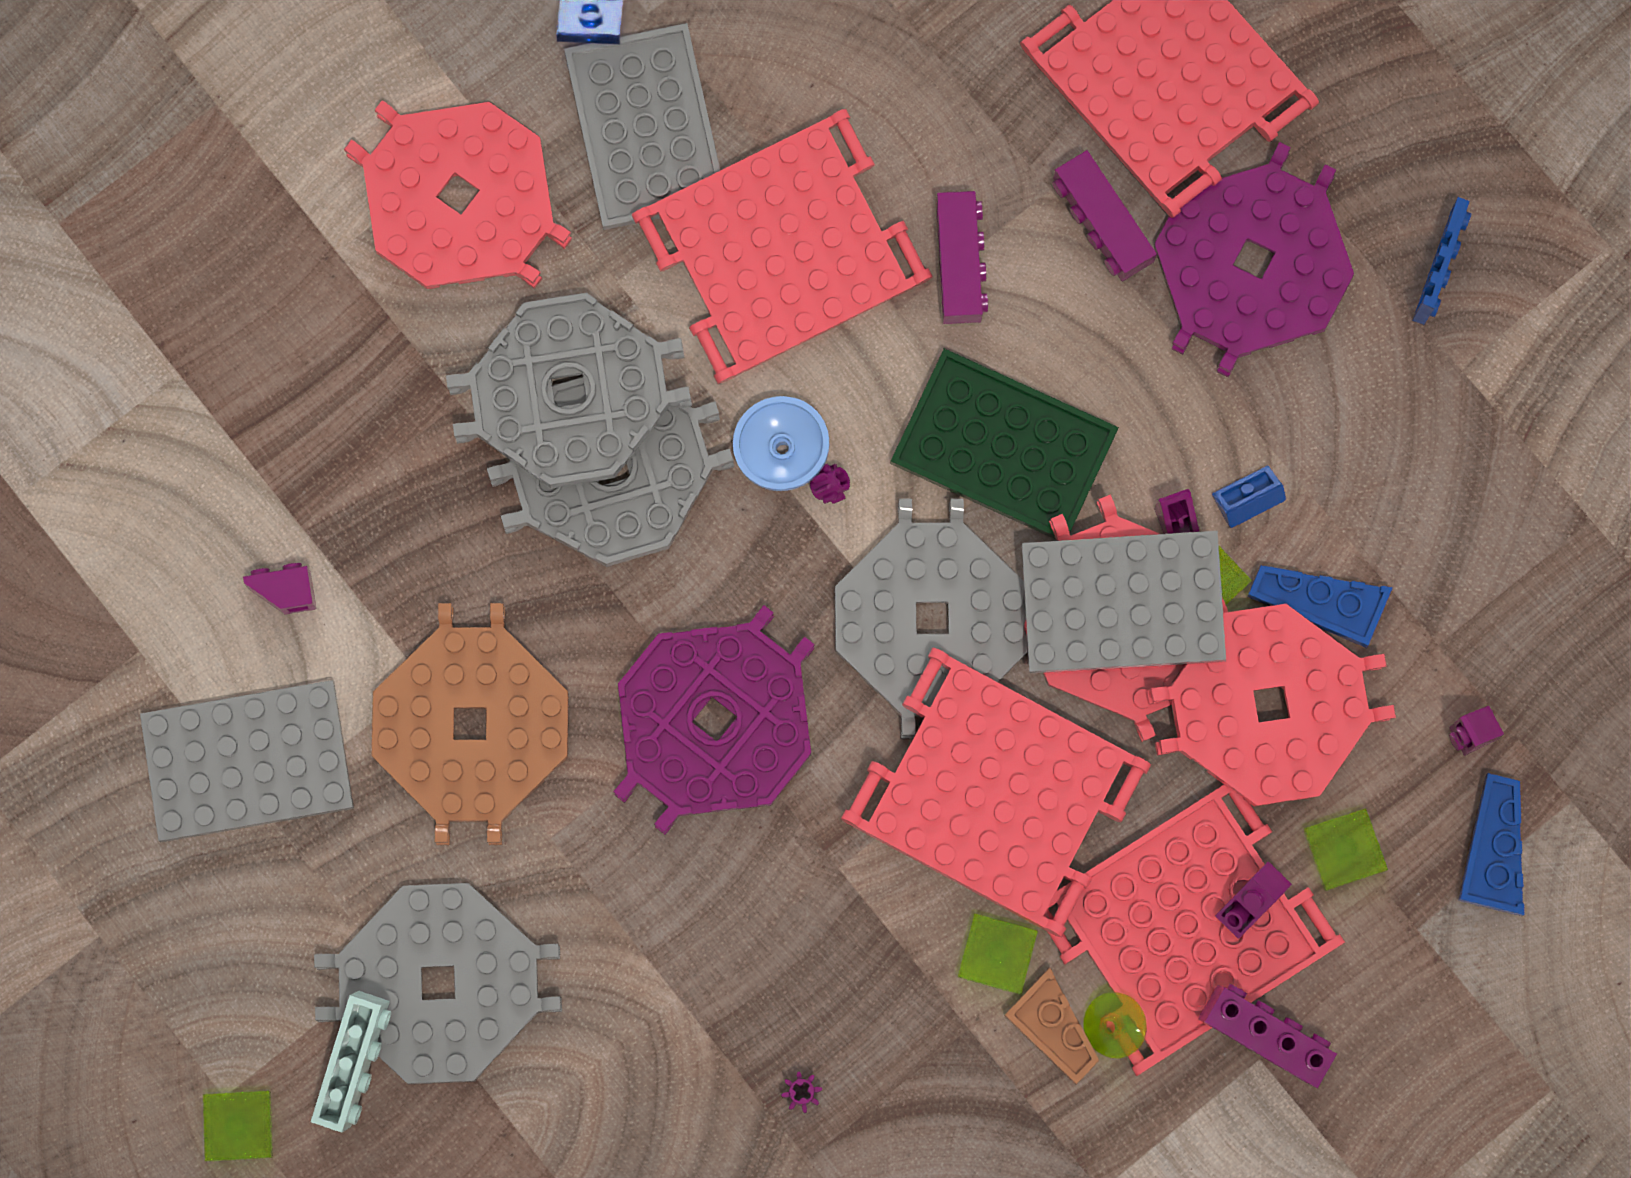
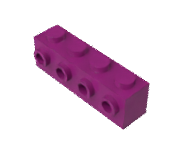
(1104, 216)
(959, 257)
(1268, 1036)

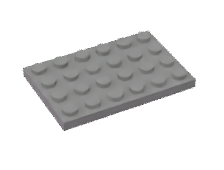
(641, 119)
(1123, 602)
(246, 761)

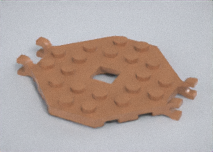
(470, 777)

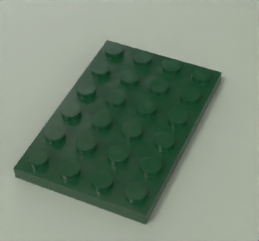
(1003, 444)

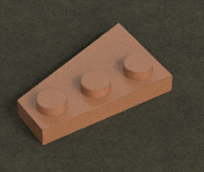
(1051, 1026)

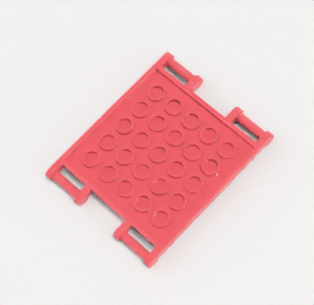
(1169, 85)
(782, 246)
(996, 792)
(1156, 927)

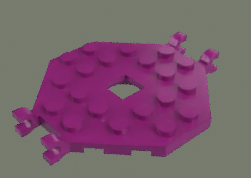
(1232, 305)
(673, 686)

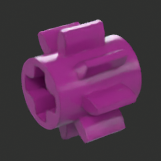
(830, 484)
(803, 1101)

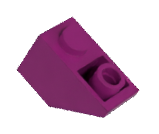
(285, 589)
(1475, 730)
(1253, 900)

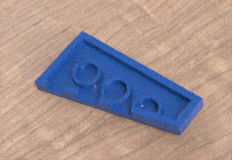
(1439, 272)
(1331, 604)
(1494, 859)

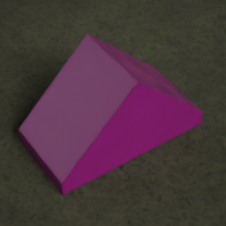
(1177, 513)

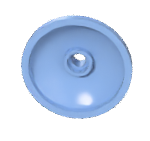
(778, 423)

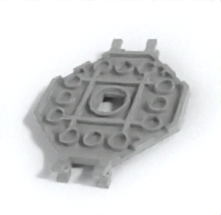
(561, 340)
(629, 515)
(928, 566)
(491, 977)

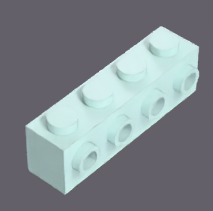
(350, 1061)

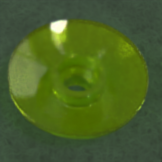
(1128, 1021)

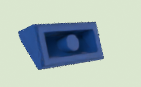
(1249, 496)

